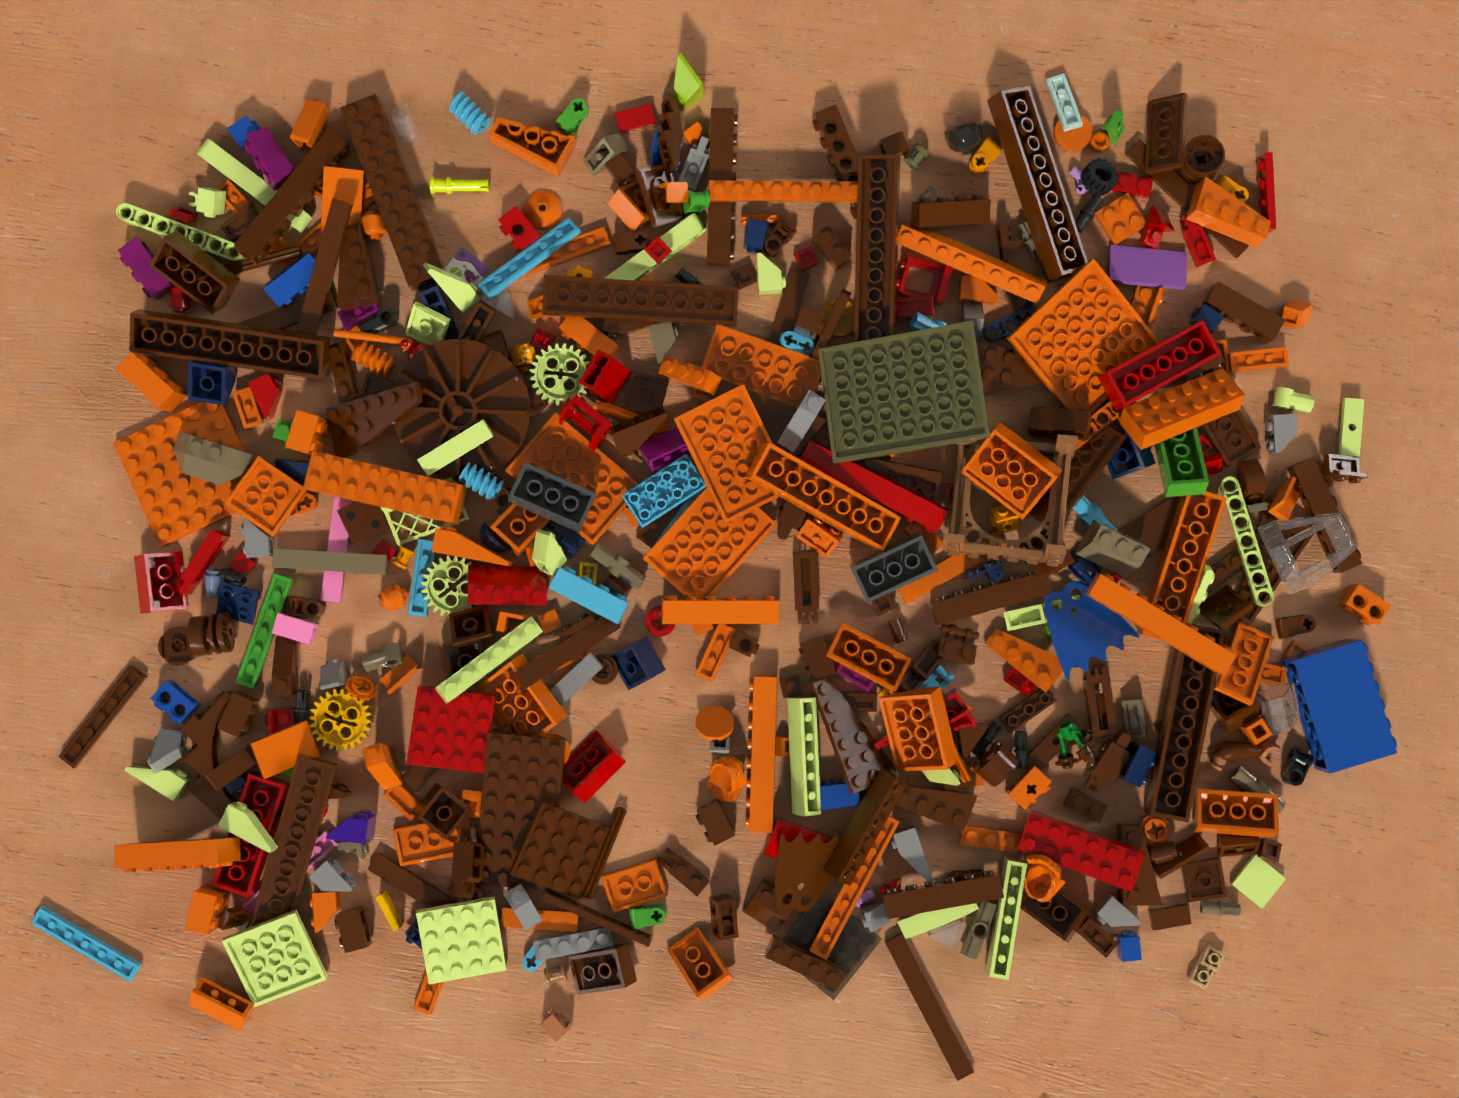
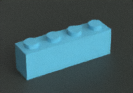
(589, 595)

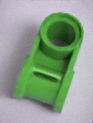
(570, 119)
(697, 202)
(643, 915)

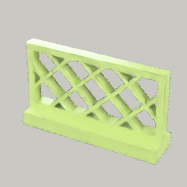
(419, 534)

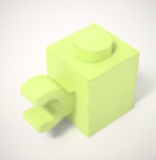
(209, 201)

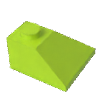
(687, 84)

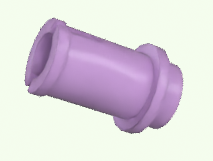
(865, 897)

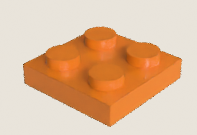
(1120, 219)

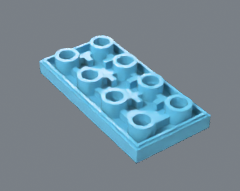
(664, 490)

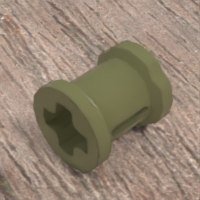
(915, 156)

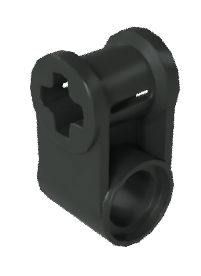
(1296, 765)

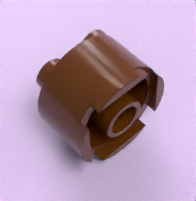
(995, 764)

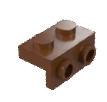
(1343, 468)

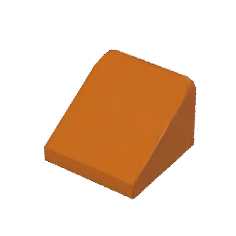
(694, 134)
(782, 746)

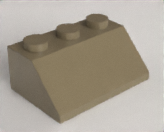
(1112, 549)

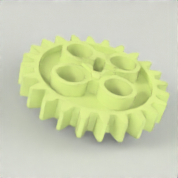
(564, 357)
(441, 572)

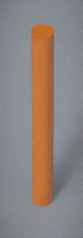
(368, 336)

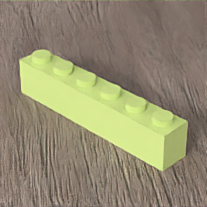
(488, 660)
(804, 756)
(1006, 918)

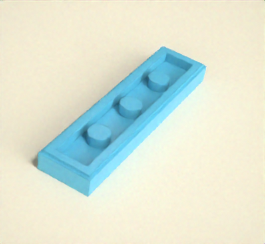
(423, 560)

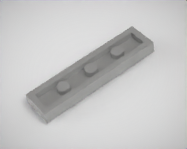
(572, 943)

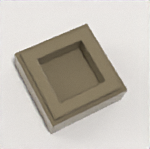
(1257, 507)

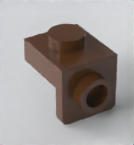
(235, 917)

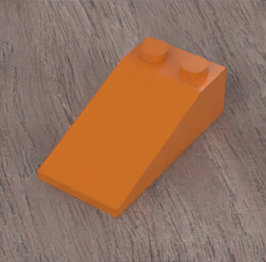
(457, 544)

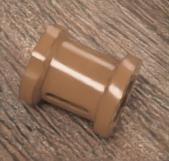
(562, 974)

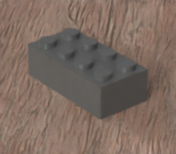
(551, 497)
(893, 568)

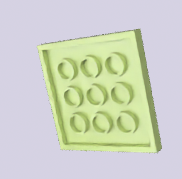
(461, 940)
(275, 958)

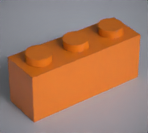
(586, 336)
(689, 375)
(221, 1004)

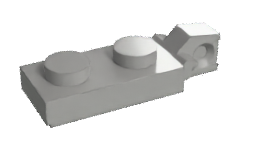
(695, 164)

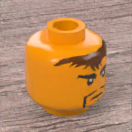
(523, 356)

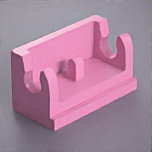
(295, 628)

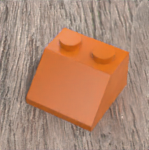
(630, 206)

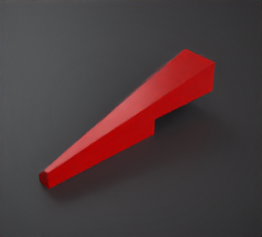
(957, 712)

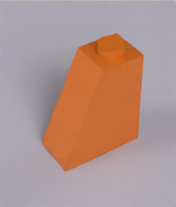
(310, 124)
(383, 765)

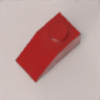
(267, 393)

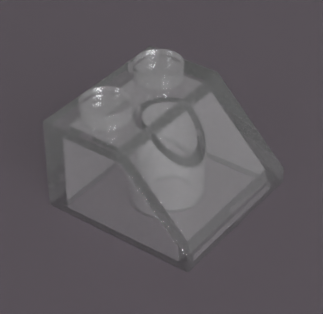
(1279, 707)

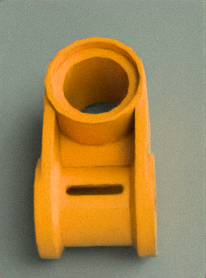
(986, 154)
(1232, 187)

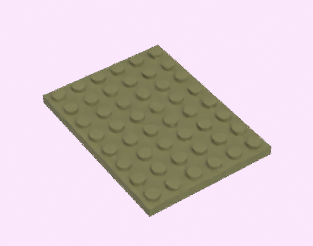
(904, 392)

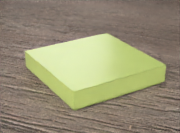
(426, 325)
(1258, 881)

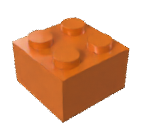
(307, 433)
(206, 908)

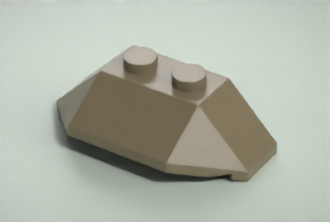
(209, 459)

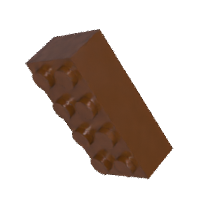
(194, 272)

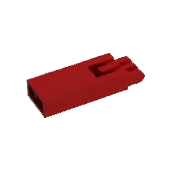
(202, 560)

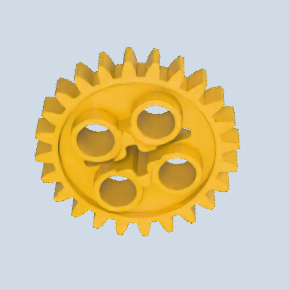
(336, 736)

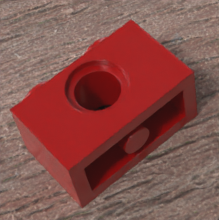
(513, 219)

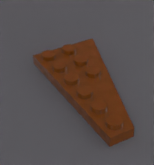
(1272, 573)

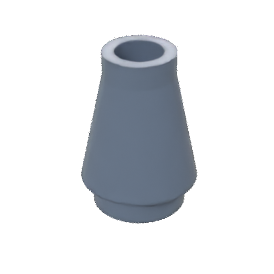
(212, 581)

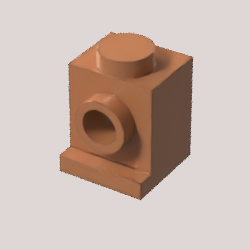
(555, 1024)

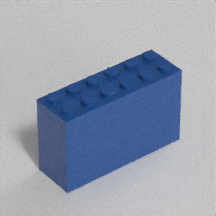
(1340, 705)

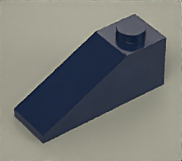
(433, 298)

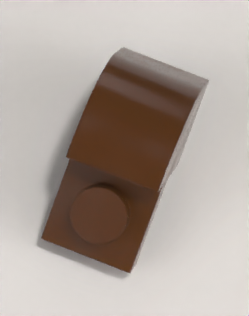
(1252, 479)

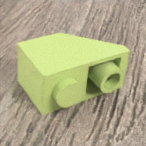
(547, 552)
(944, 777)

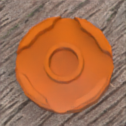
(1073, 139)
(714, 723)

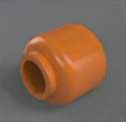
(373, 225)
(392, 597)

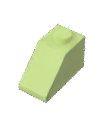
(769, 276)

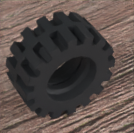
(1095, 184)

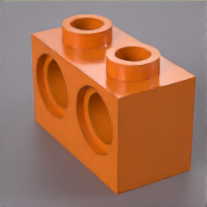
(1366, 601)

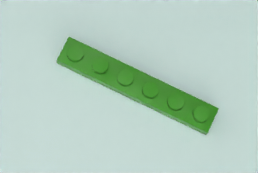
(262, 634)

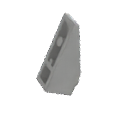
(801, 421)
(910, 849)

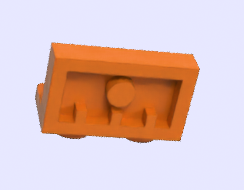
(1146, 301)
(819, 536)

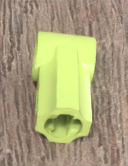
(1288, 399)

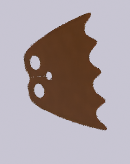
(802, 863)

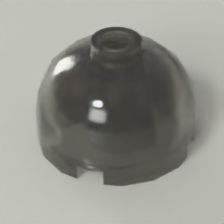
(964, 138)

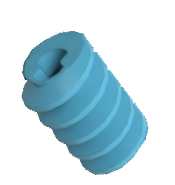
(468, 115)
(480, 482)

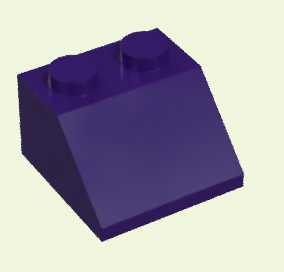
(356, 829)

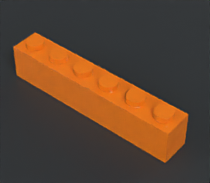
(719, 610)

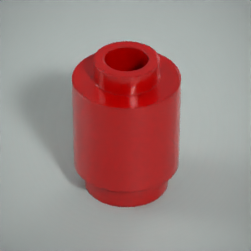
(179, 300)

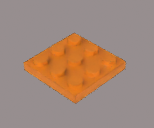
(266, 496)

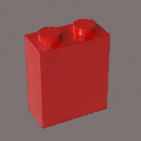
(605, 377)

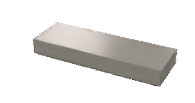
(576, 678)

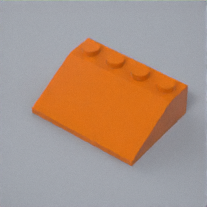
(1011, 470)
(529, 710)
(918, 730)

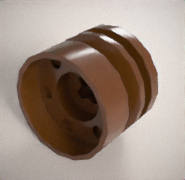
(1209, 152)
(211, 634)

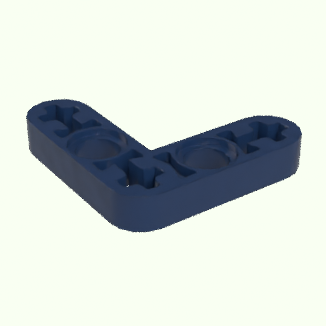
(1020, 311)

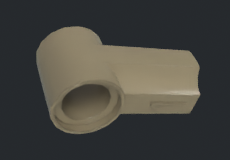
(388, 656)

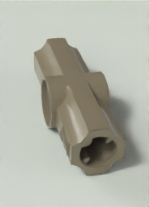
(618, 566)
(1251, 784)
(974, 940)

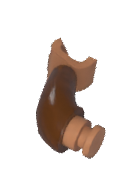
(1234, 750)

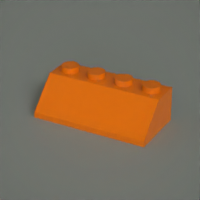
(868, 657)
(1236, 813)

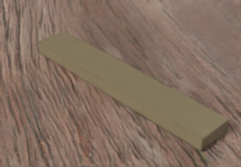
(329, 561)

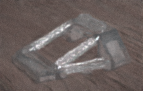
(1282, 557)

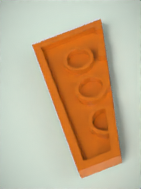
(1031, 661)

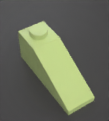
(456, 287)
(168, 781)
(245, 824)

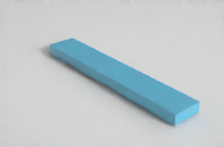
(528, 258)
(86, 943)

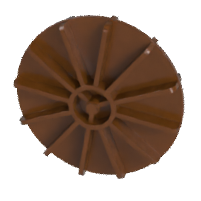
(460, 387)

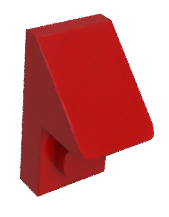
(1154, 227)

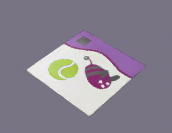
(467, 267)

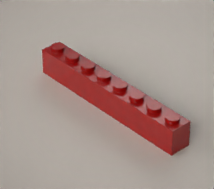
(878, 487)

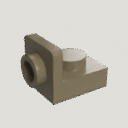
(349, 847)

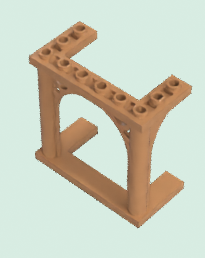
(1053, 548)

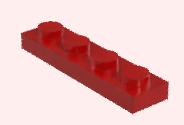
(1267, 190)

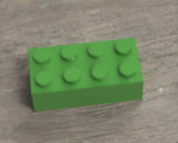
(1182, 465)

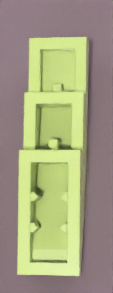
(1032, 614)
(923, 922)

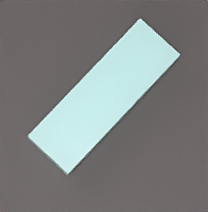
(1064, 102)

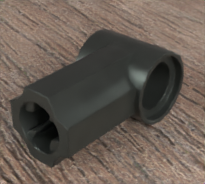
(377, 322)

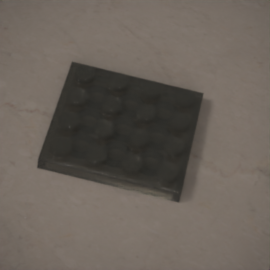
(850, 949)

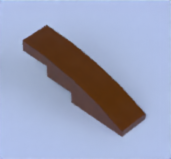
(670, 139)

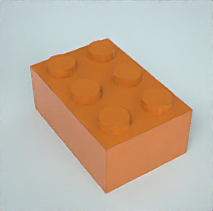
(152, 381)

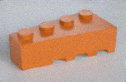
(539, 147)
(1226, 214)

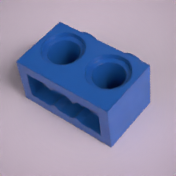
(177, 697)

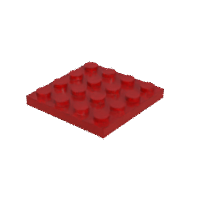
(452, 732)

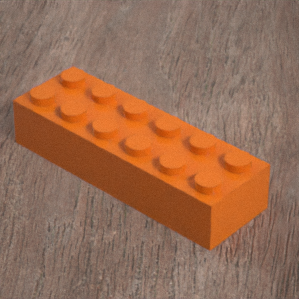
(1181, 408)
(177, 854)

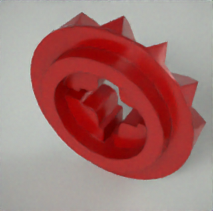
(653, 627)

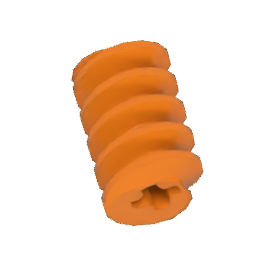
(373, 359)

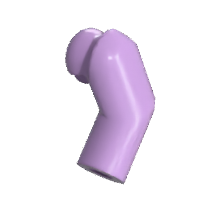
(1076, 173)

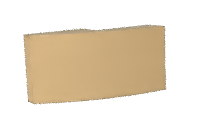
(1205, 966)

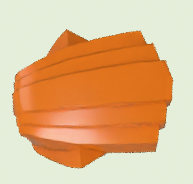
(726, 778)
(1042, 878)

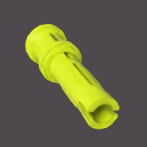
(449, 185)

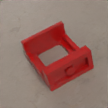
(939, 283)
(598, 431)

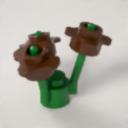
(1082, 738)

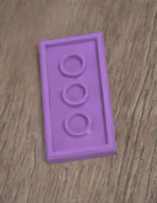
(1147, 267)

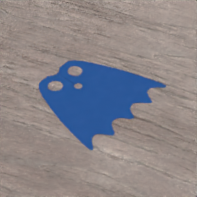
(1087, 632)

